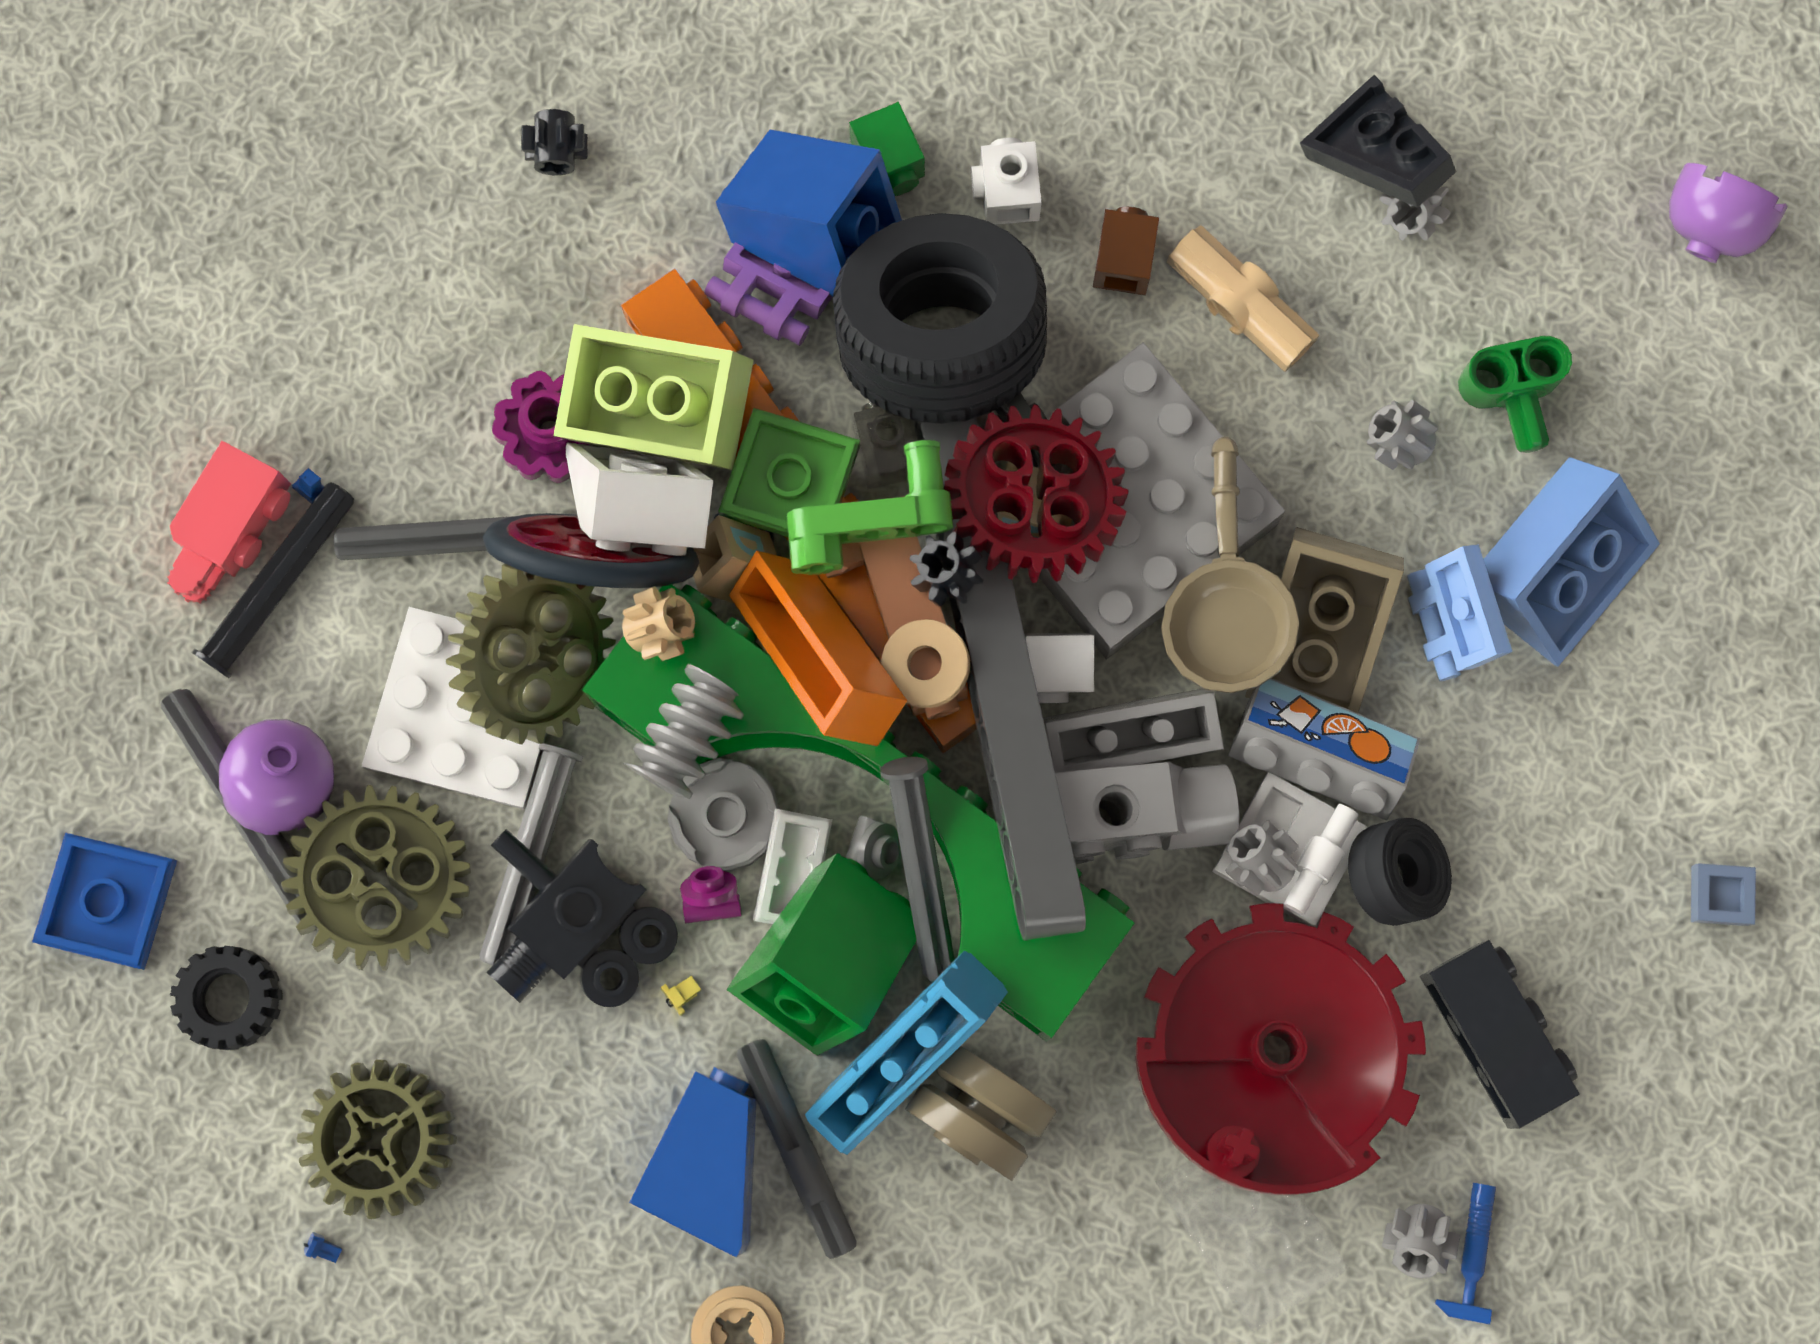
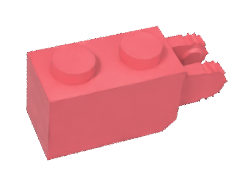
(224, 520)

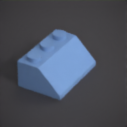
(1568, 557)

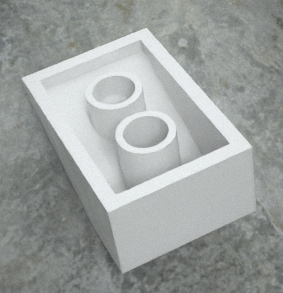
(639, 499)

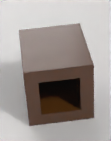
(1126, 250)

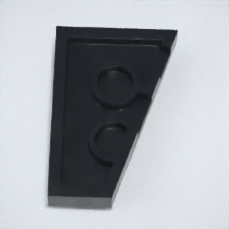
(1380, 146)

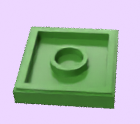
(785, 469)

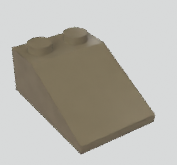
(1342, 612)

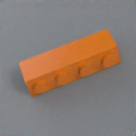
(817, 650)

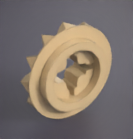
(732, 1305)

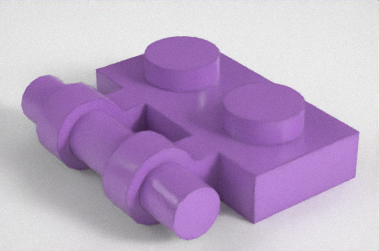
(774, 280)

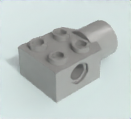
(1148, 809)

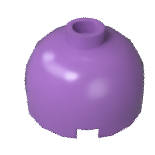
(1722, 214)
(276, 776)

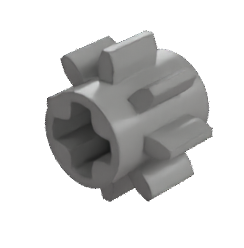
(1418, 219)
(1402, 435)
(1261, 858)
(1421, 1241)

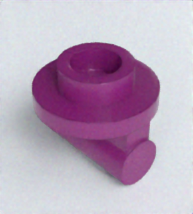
(710, 895)

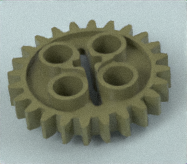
(528, 655)
(343, 914)

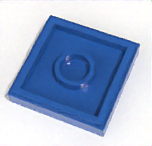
(104, 901)

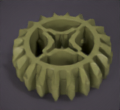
(333, 1167)

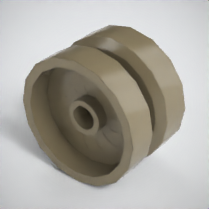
(980, 1112)

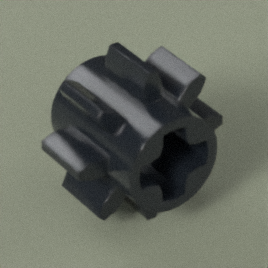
(554, 142)
(945, 555)

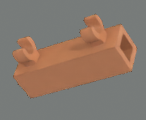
(900, 602)

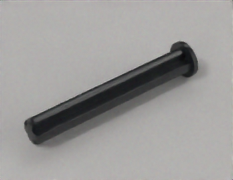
(275, 578)

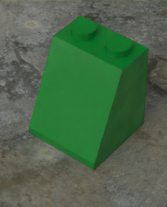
(828, 956)

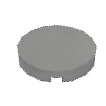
(737, 831)

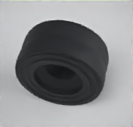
(1376, 875)

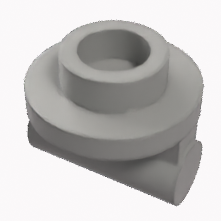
(875, 847)

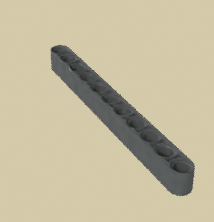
(1013, 739)

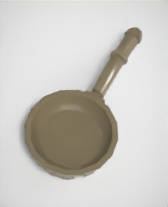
(1231, 618)

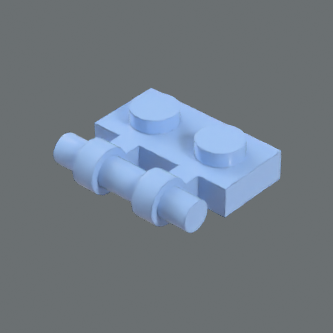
(1458, 612)

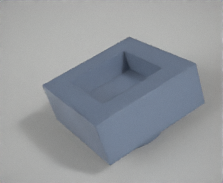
(1723, 894)

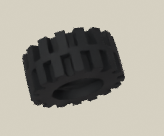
(194, 983)

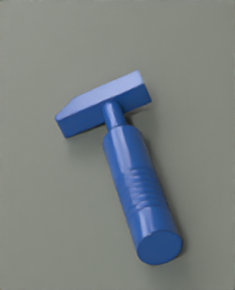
(1474, 1256)

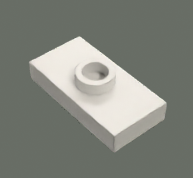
(793, 850)

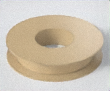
(954, 666)

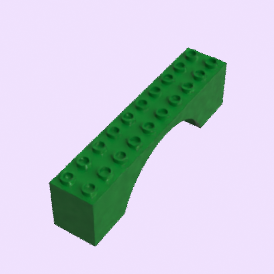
(1040, 974)

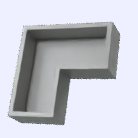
(1169, 506)

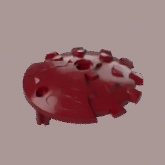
(1266, 1121)

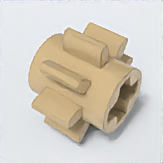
(658, 623)

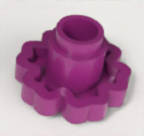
(519, 424)

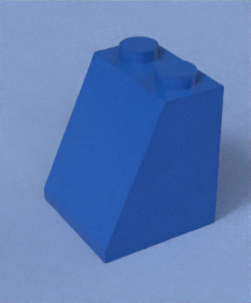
(808, 204)
(706, 1164)

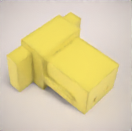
(681, 994)

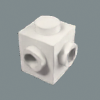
(1008, 181)
(1061, 664)

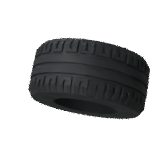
(938, 264)

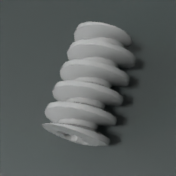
(687, 732)

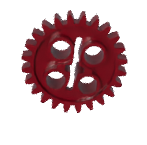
(1086, 496)

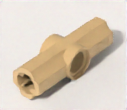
(1243, 297)

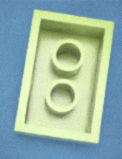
(653, 396)

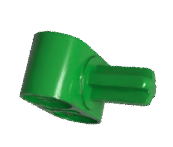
(1518, 384)

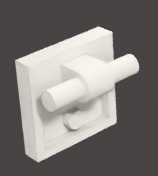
(1322, 839)

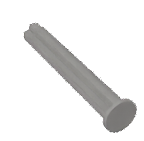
(536, 834)

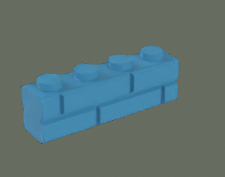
(906, 1052)

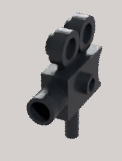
(572, 920)

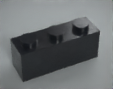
(1501, 1034)

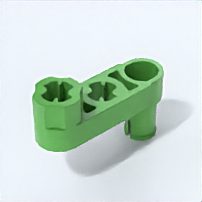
(820, 530)

